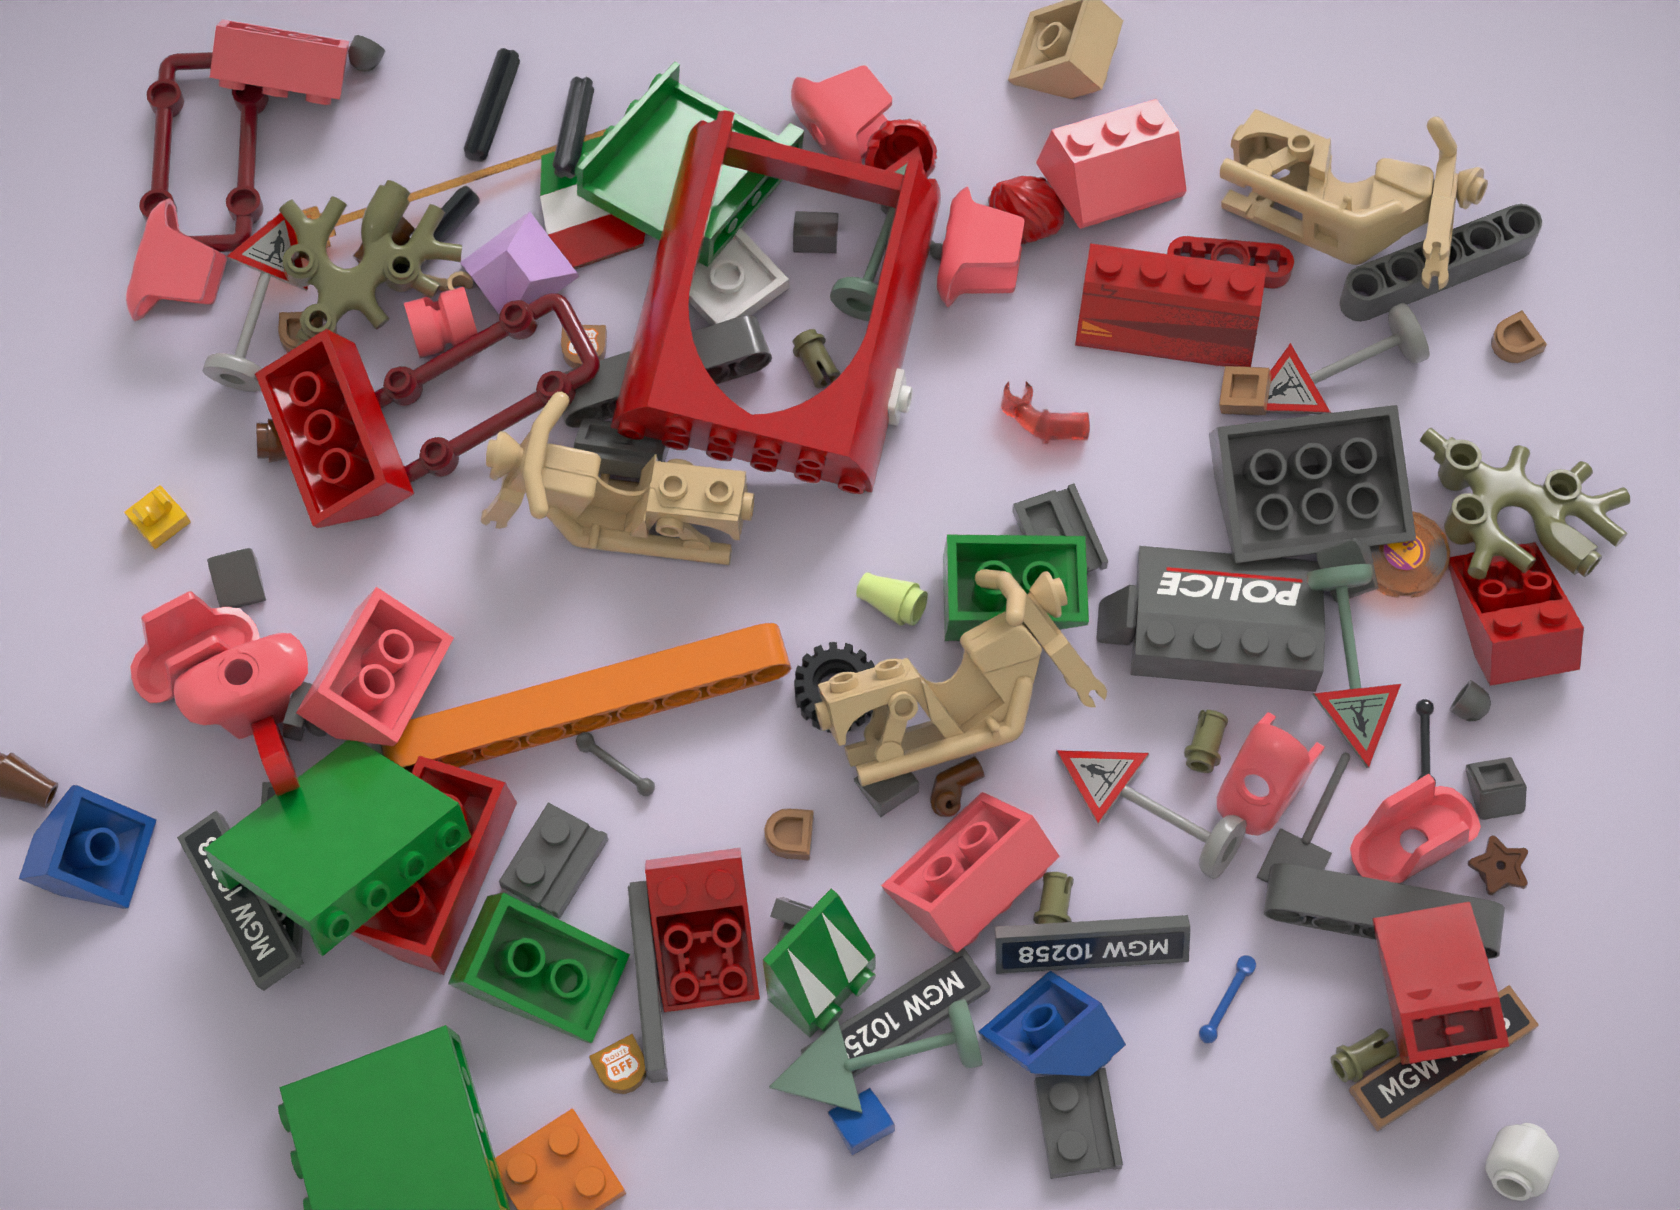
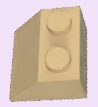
(1067, 48)

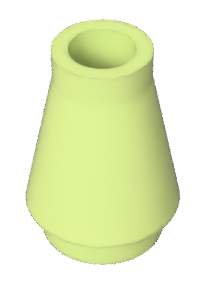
(895, 598)

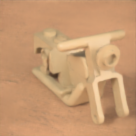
(1343, 217)
(614, 512)
(973, 709)

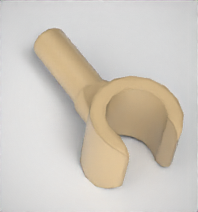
(456, 279)

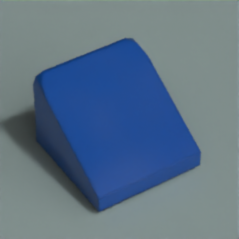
(863, 1129)

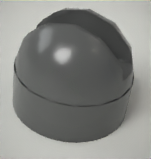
(365, 53)
(1471, 702)

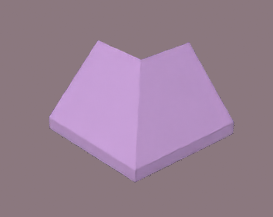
(519, 265)

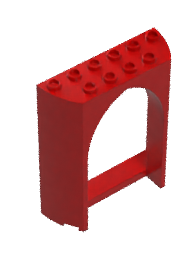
(844, 426)

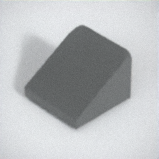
(815, 232)
(1348, 553)
(236, 578)
(1118, 617)
(1496, 788)
(890, 793)

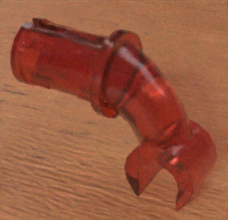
(1044, 424)

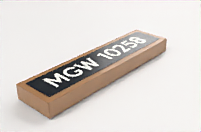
(1400, 1088)

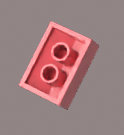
(278, 61)
(1115, 163)
(375, 672)
(971, 871)

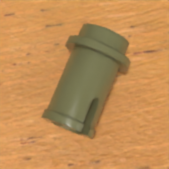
(811, 349)
(1207, 738)
(1054, 899)
(1365, 1054)

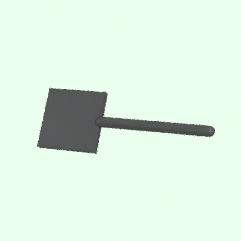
(1299, 851)

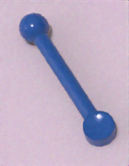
(1245, 967)

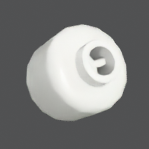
(1521, 1161)

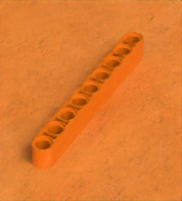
(595, 699)

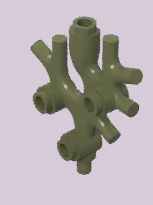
(355, 287)
(1494, 488)

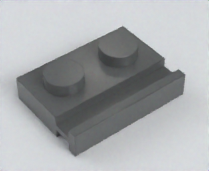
(617, 453)
(1061, 515)
(553, 860)
(1078, 1124)

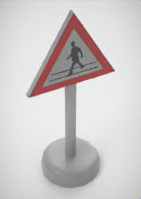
(265, 254)
(1295, 390)
(1105, 777)

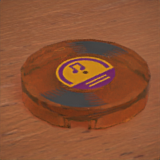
(1412, 565)

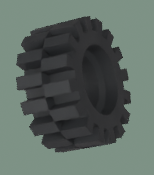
(817, 667)

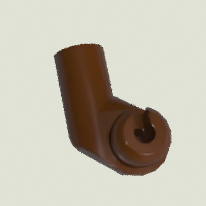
(949, 786)

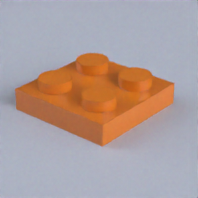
(559, 1169)

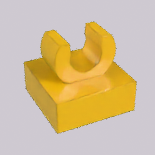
(157, 517)

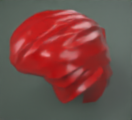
(896, 140)
(1034, 202)

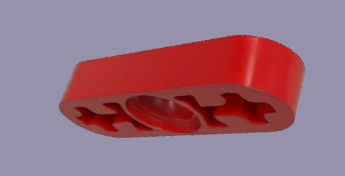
(1244, 250)
(275, 756)

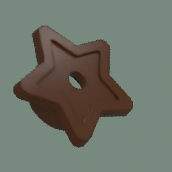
(1492, 876)

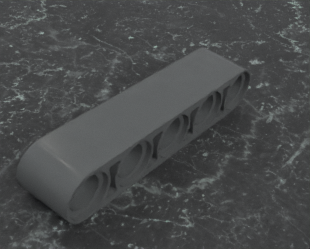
(1465, 262)
(725, 349)
(1350, 902)

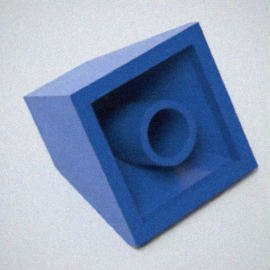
(89, 849)
(1055, 1030)

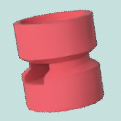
(440, 321)

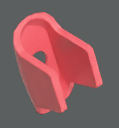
(842, 111)
(978, 250)
(172, 265)
(182, 637)
(213, 692)
(1280, 762)
(1437, 812)

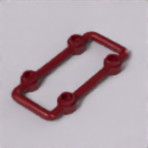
(166, 102)
(519, 322)

